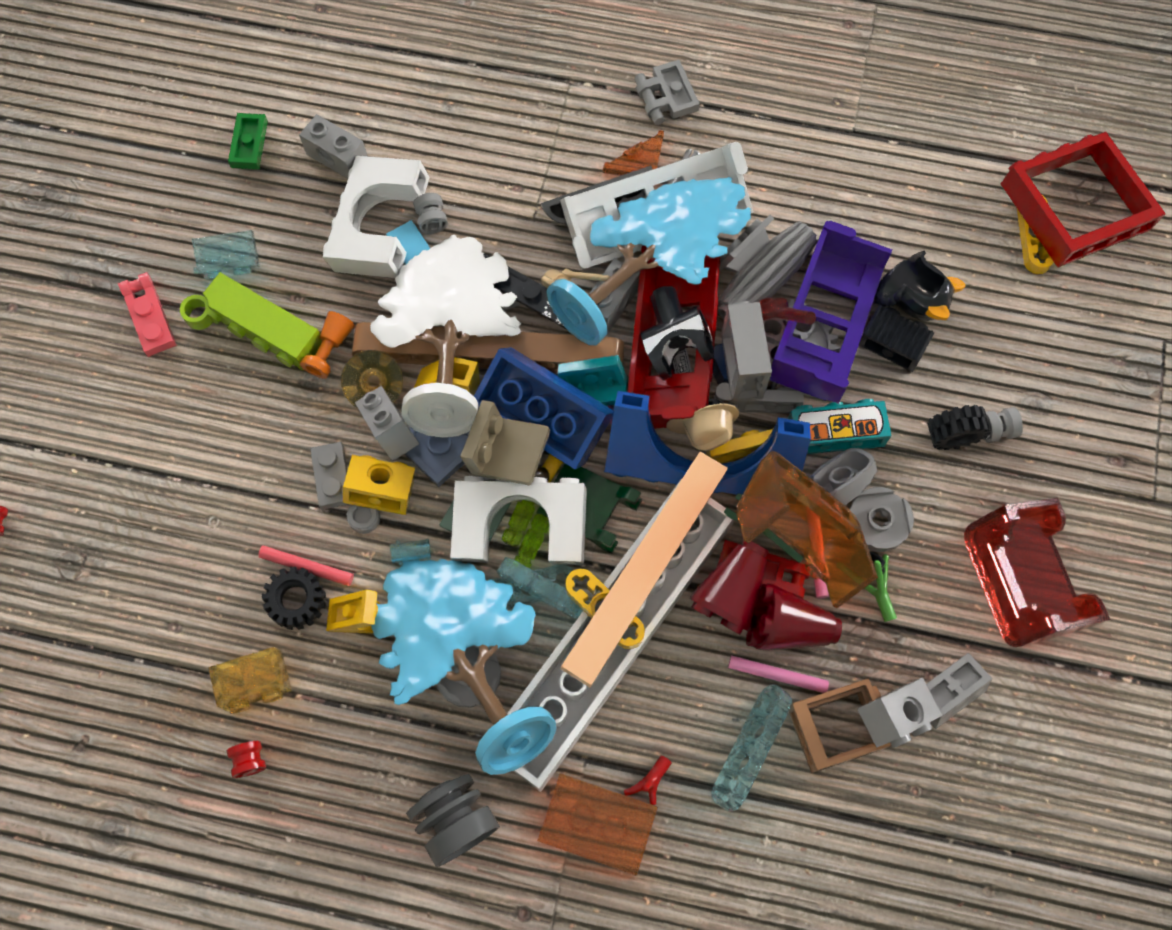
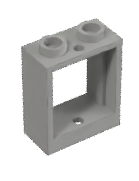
(746, 351)

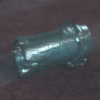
(410, 551)

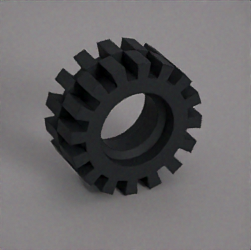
(958, 427)
(285, 581)

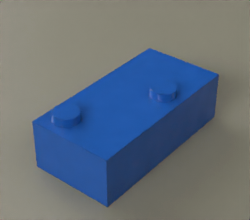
(537, 396)

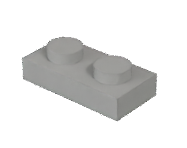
(329, 474)

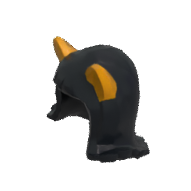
(918, 289)

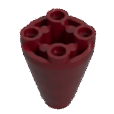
(733, 587)
(790, 622)

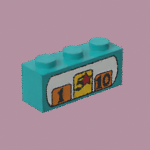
(845, 426)

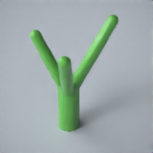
(881, 594)

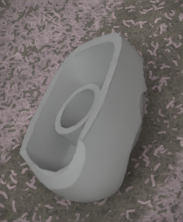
(846, 474)

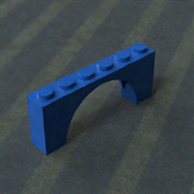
(640, 453)

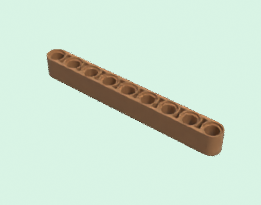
(542, 348)

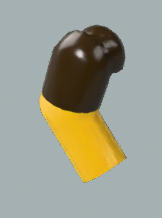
(549, 468)

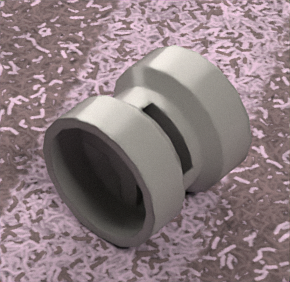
(430, 213)
(1004, 424)

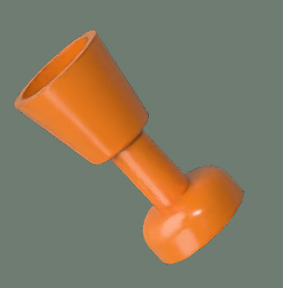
(333, 333)

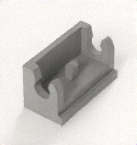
(958, 687)

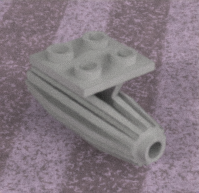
(762, 263)

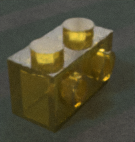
(250, 680)

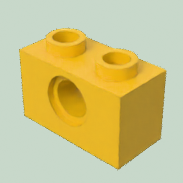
(389, 497)

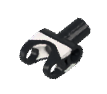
(674, 331)

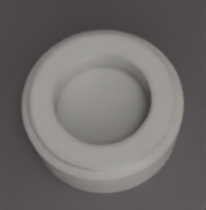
(363, 519)

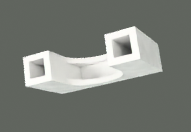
(369, 183)
(480, 500)

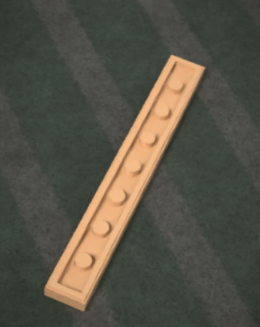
(643, 570)

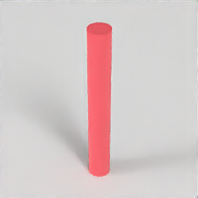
(312, 567)

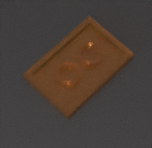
(597, 824)

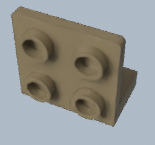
(503, 446)

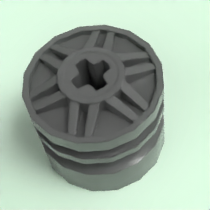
(452, 819)

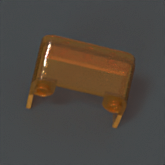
(810, 521)

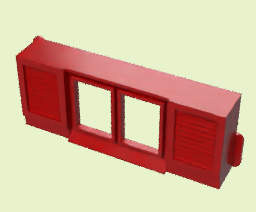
(683, 392)

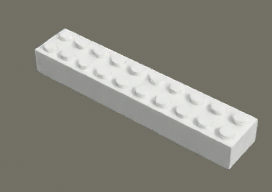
(573, 702)

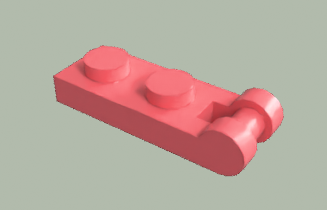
(147, 315)

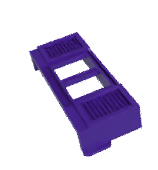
(847, 268)

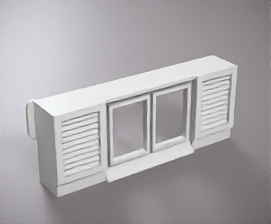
(588, 206)

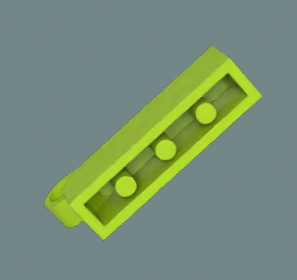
(253, 317)

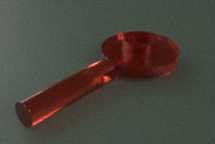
(780, 309)

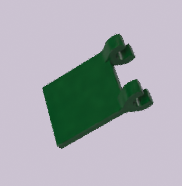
(600, 504)
(732, 515)

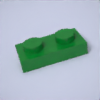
(248, 141)

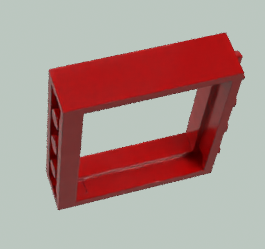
(1046, 224)

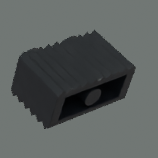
(896, 337)

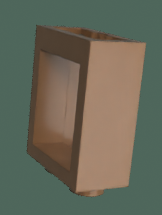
(808, 733)

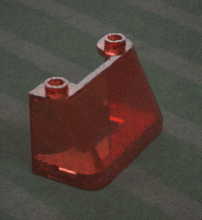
(1026, 574)

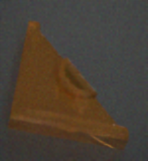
(637, 157)

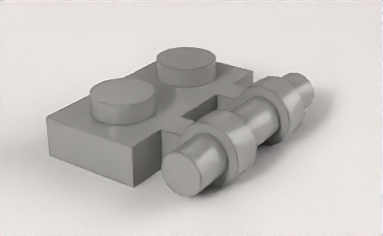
(674, 88)

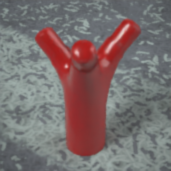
(651, 780)

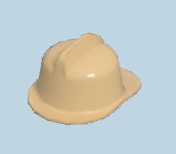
(708, 427)

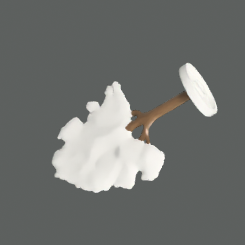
(450, 289)

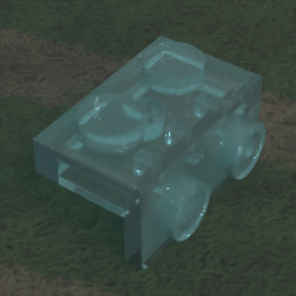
(225, 253)

